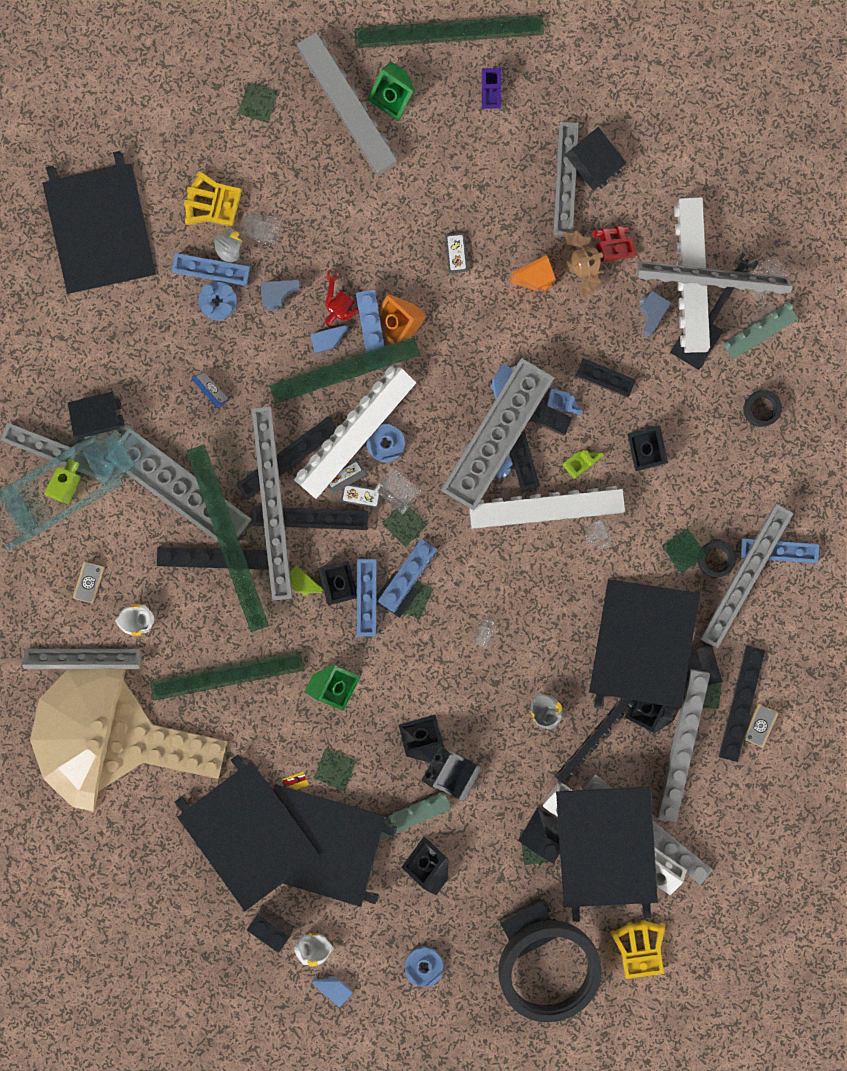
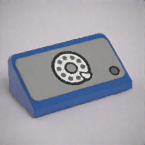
(210, 389)

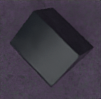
(647, 448)
(338, 583)

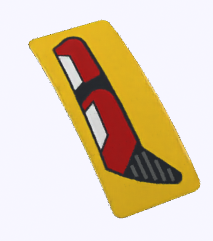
(295, 781)

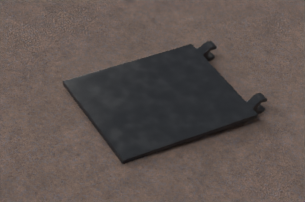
(99, 227)
(644, 644)
(247, 834)
(346, 845)
(607, 848)

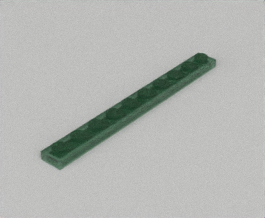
(449, 31)
(227, 538)

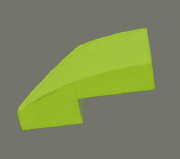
(580, 462)
(303, 583)

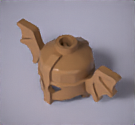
(584, 262)

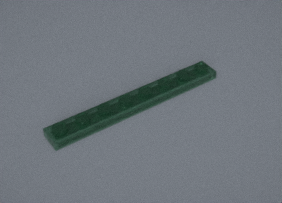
(345, 370)
(227, 676)

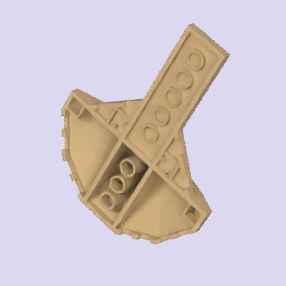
(96, 732)

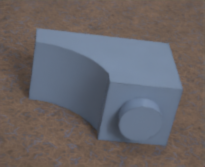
(275, 293)
(653, 309)

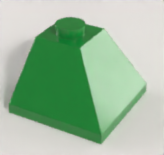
(392, 90)
(332, 686)

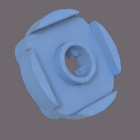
(225, 308)
(395, 449)
(422, 977)

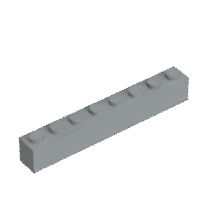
(346, 104)

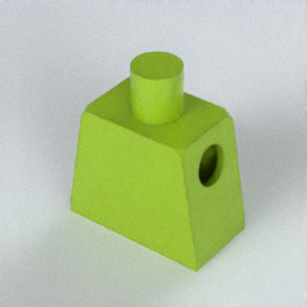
(62, 490)

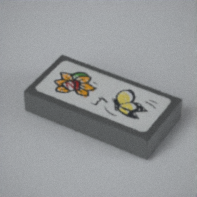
(456, 253)
(347, 476)
(360, 496)

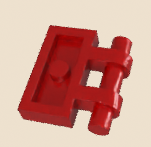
(614, 249)

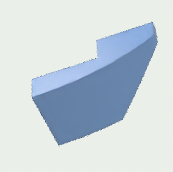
(328, 339)
(500, 379)
(562, 401)
(333, 989)

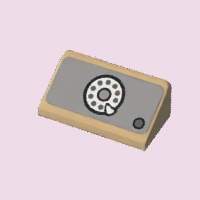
(88, 582)
(760, 725)

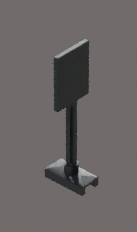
(697, 359)

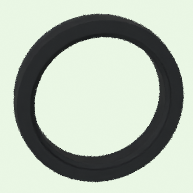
(561, 1010)

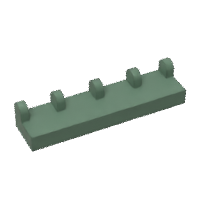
(760, 331)
(417, 812)

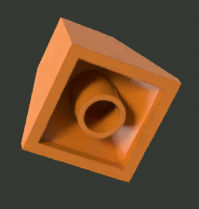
(535, 275)
(399, 319)

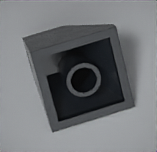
(705, 660)
(649, 715)
(421, 738)
(542, 835)
(427, 866)

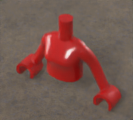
(340, 304)

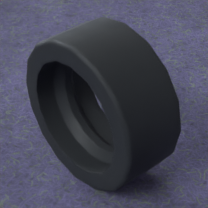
(777, 405)
(730, 563)

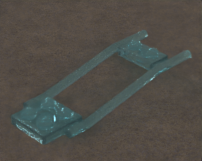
(108, 462)

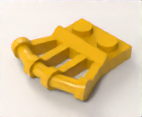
(223, 205)
(642, 961)

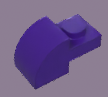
(491, 88)

